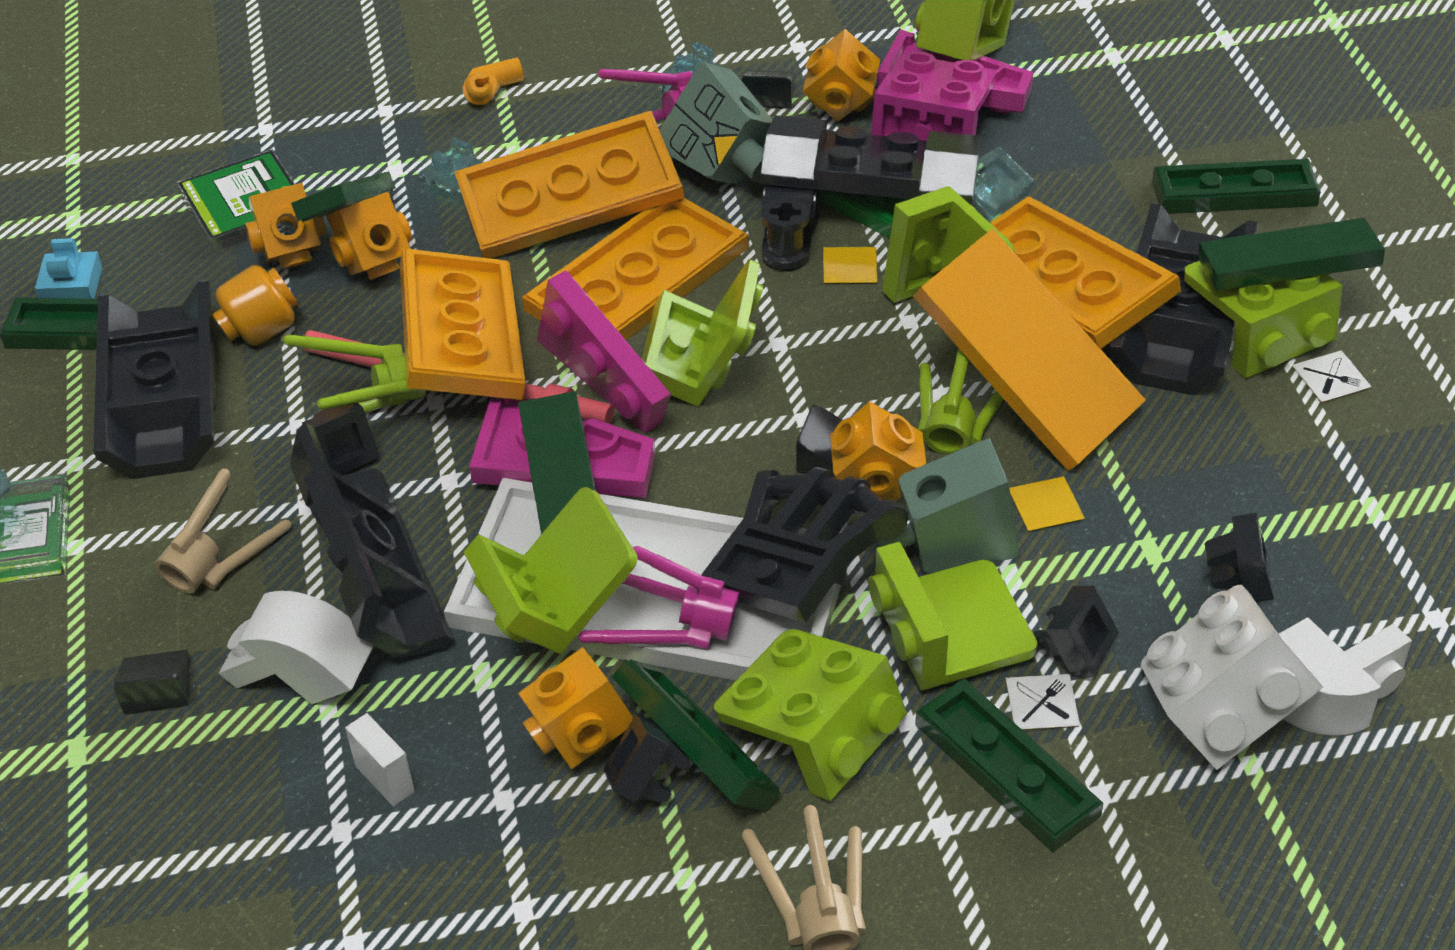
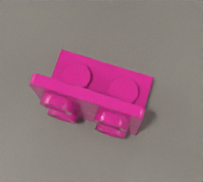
(931, 96)

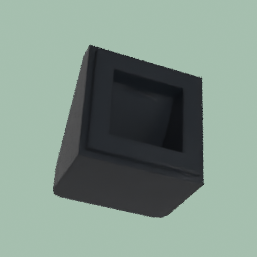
(770, 87)
(814, 441)
(153, 681)

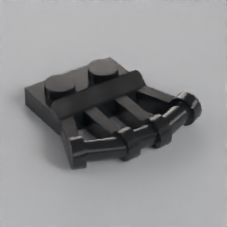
(794, 571)

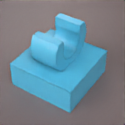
(68, 272)

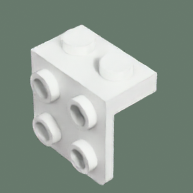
(1227, 675)

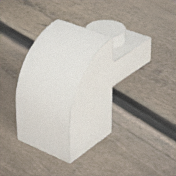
(300, 642)
(1349, 678)

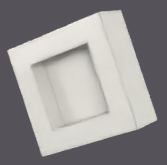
(380, 759)

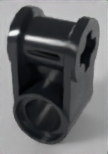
(789, 222)

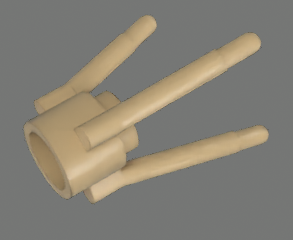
(192, 553)
(825, 916)

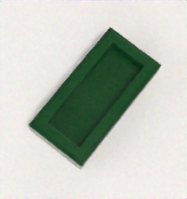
(51, 324)

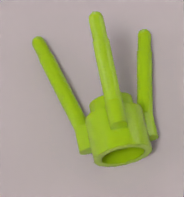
(387, 378)
(951, 421)

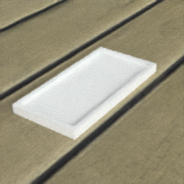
(673, 532)

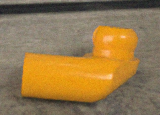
(487, 79)

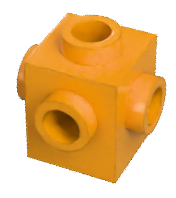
(841, 76)
(273, 209)
(369, 236)
(877, 449)
(574, 709)

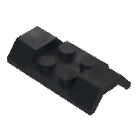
(851, 161)
(1187, 337)
(154, 385)
(370, 545)

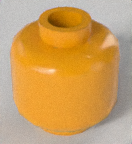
(255, 305)

